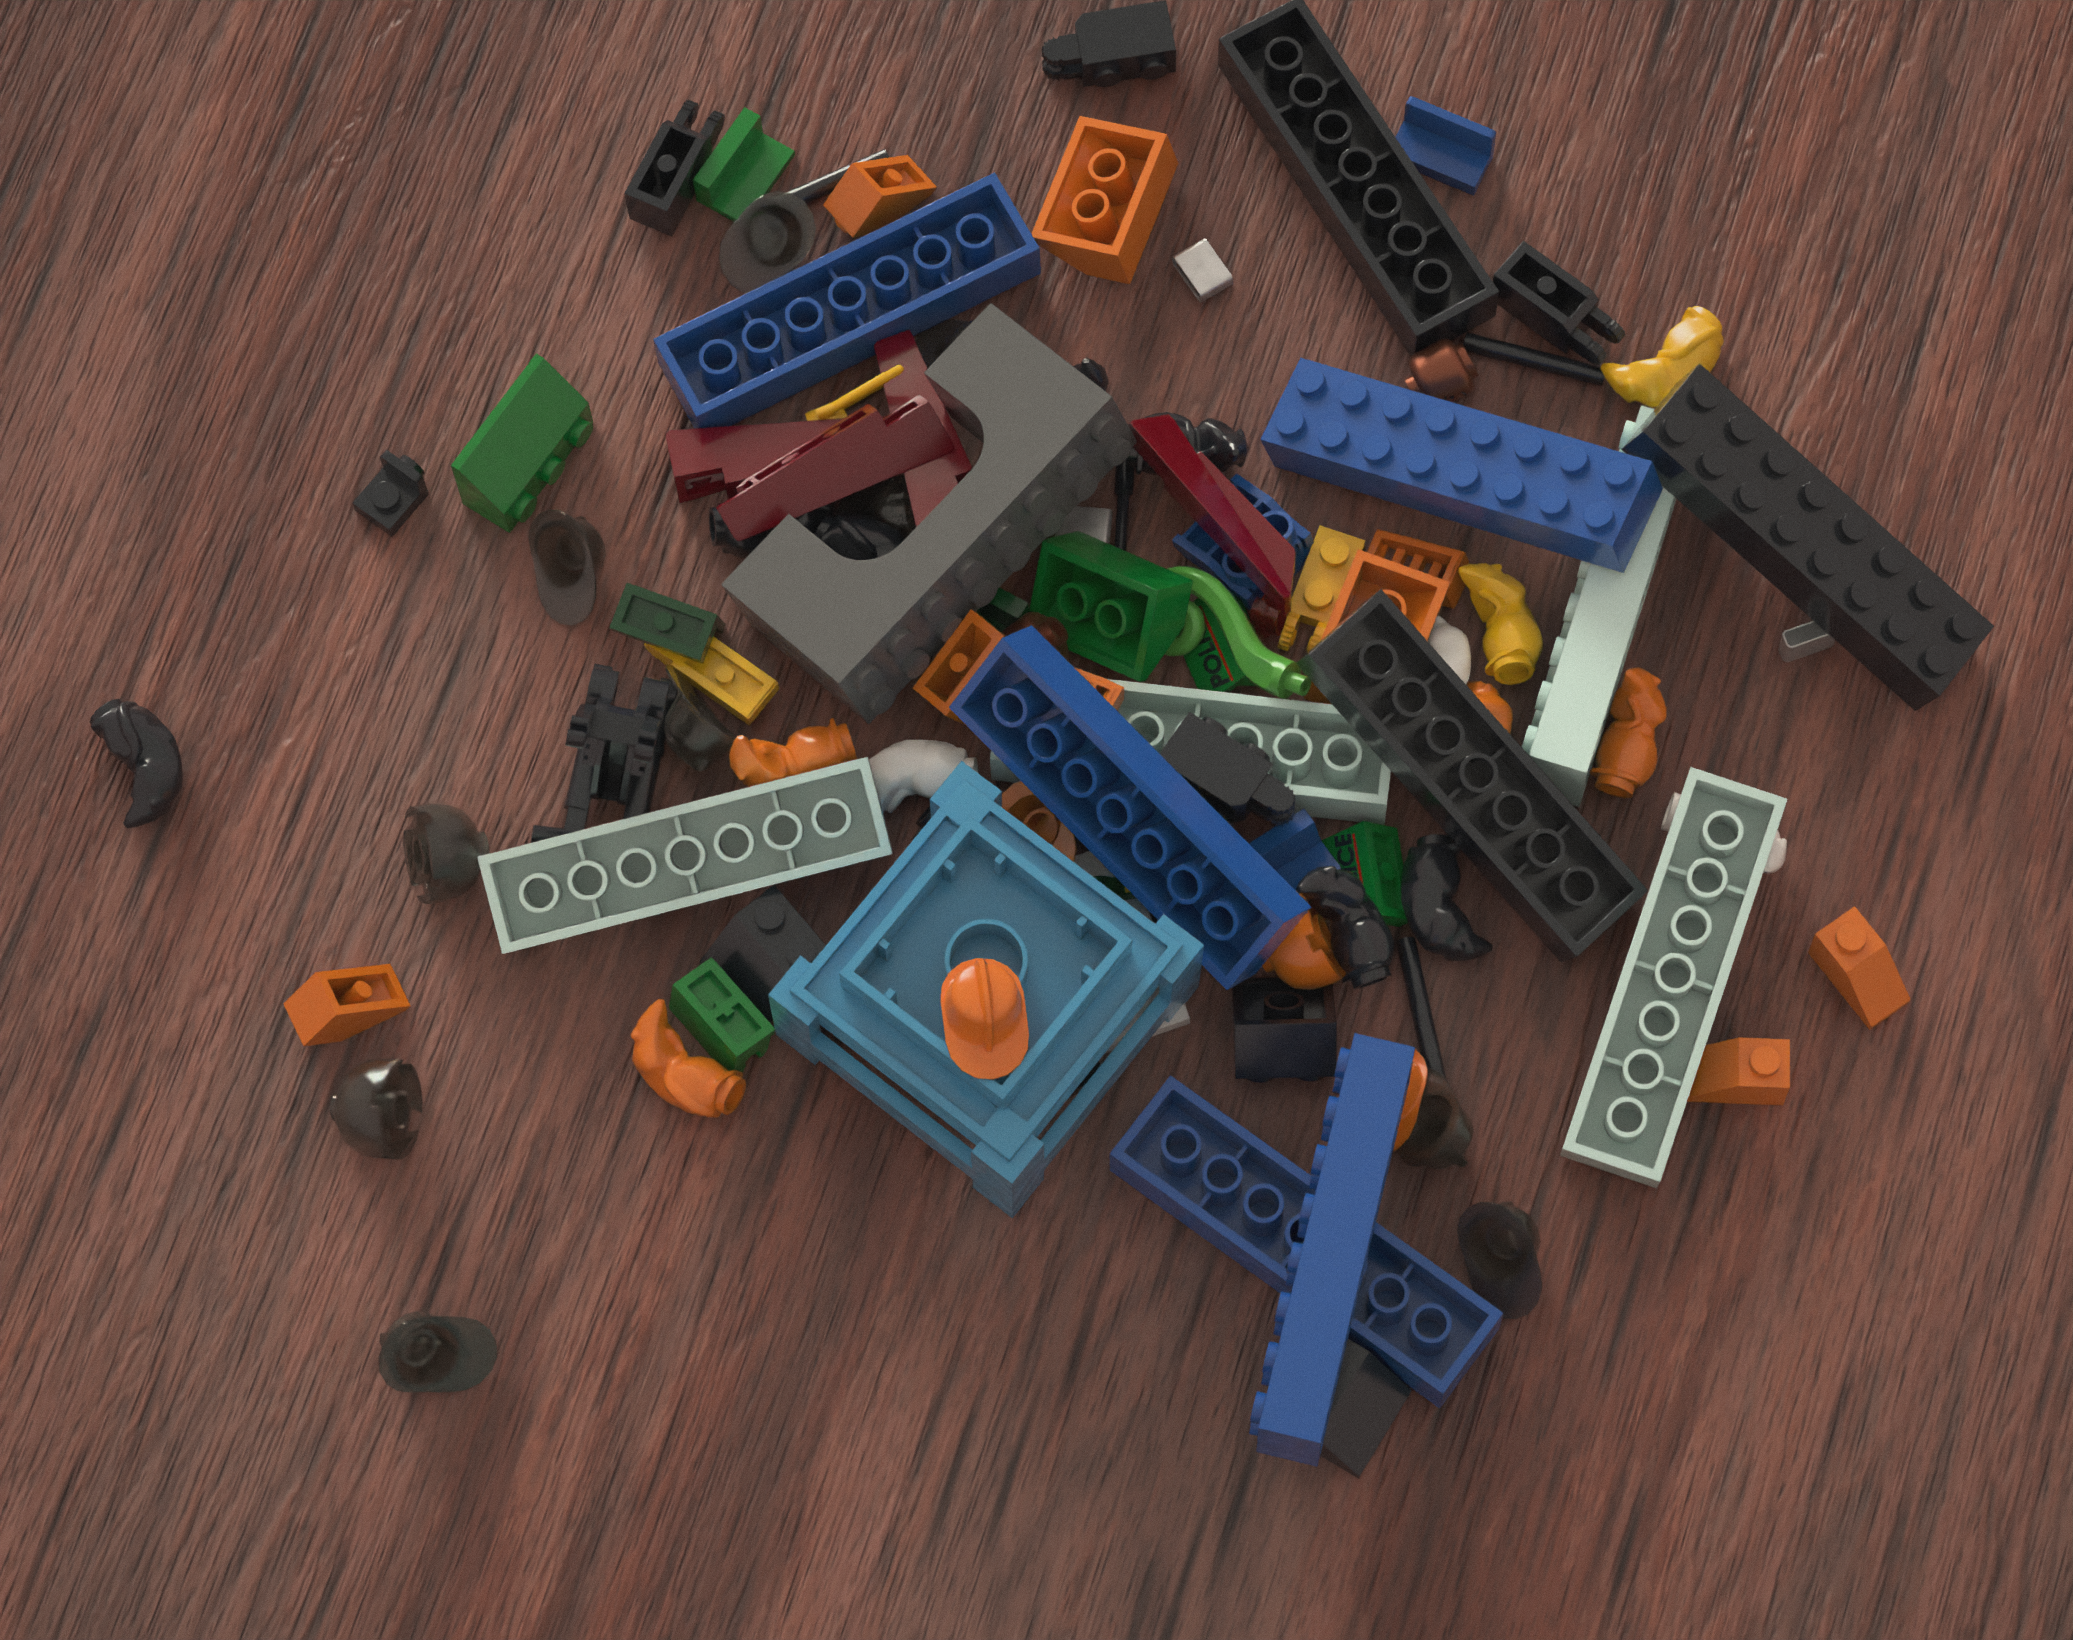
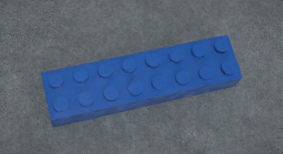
(845, 302)
(1463, 464)
(1128, 805)
(1250, 1206)
(1335, 1249)

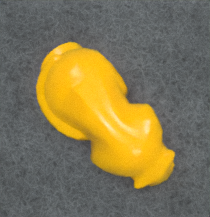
(1686, 345)
(1512, 634)

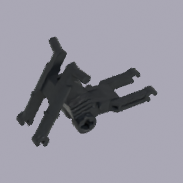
(615, 749)

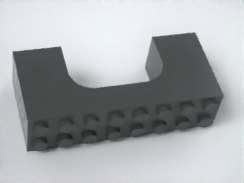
(882, 619)

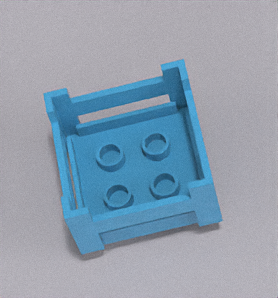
(1002, 893)

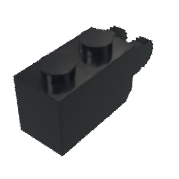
(1114, 46)
(666, 174)
(1554, 304)
(1228, 774)

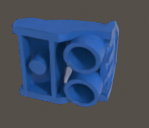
(1207, 554)

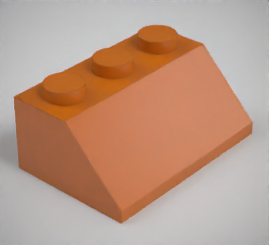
(1106, 198)
(1412, 591)

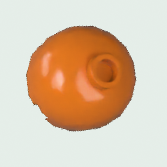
(1306, 955)

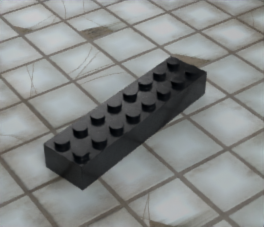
(1357, 177)
(1809, 538)
(1472, 777)

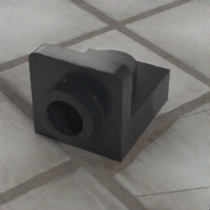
(392, 493)

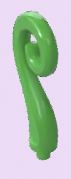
(1259, 664)

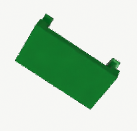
(720, 1016)

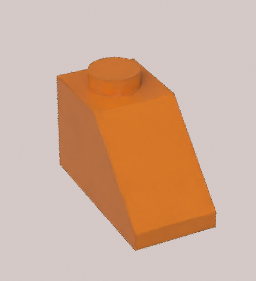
(877, 194)
(958, 662)
(1860, 967)
(344, 1003)
(1743, 1072)

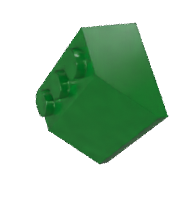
(522, 445)
(1110, 602)

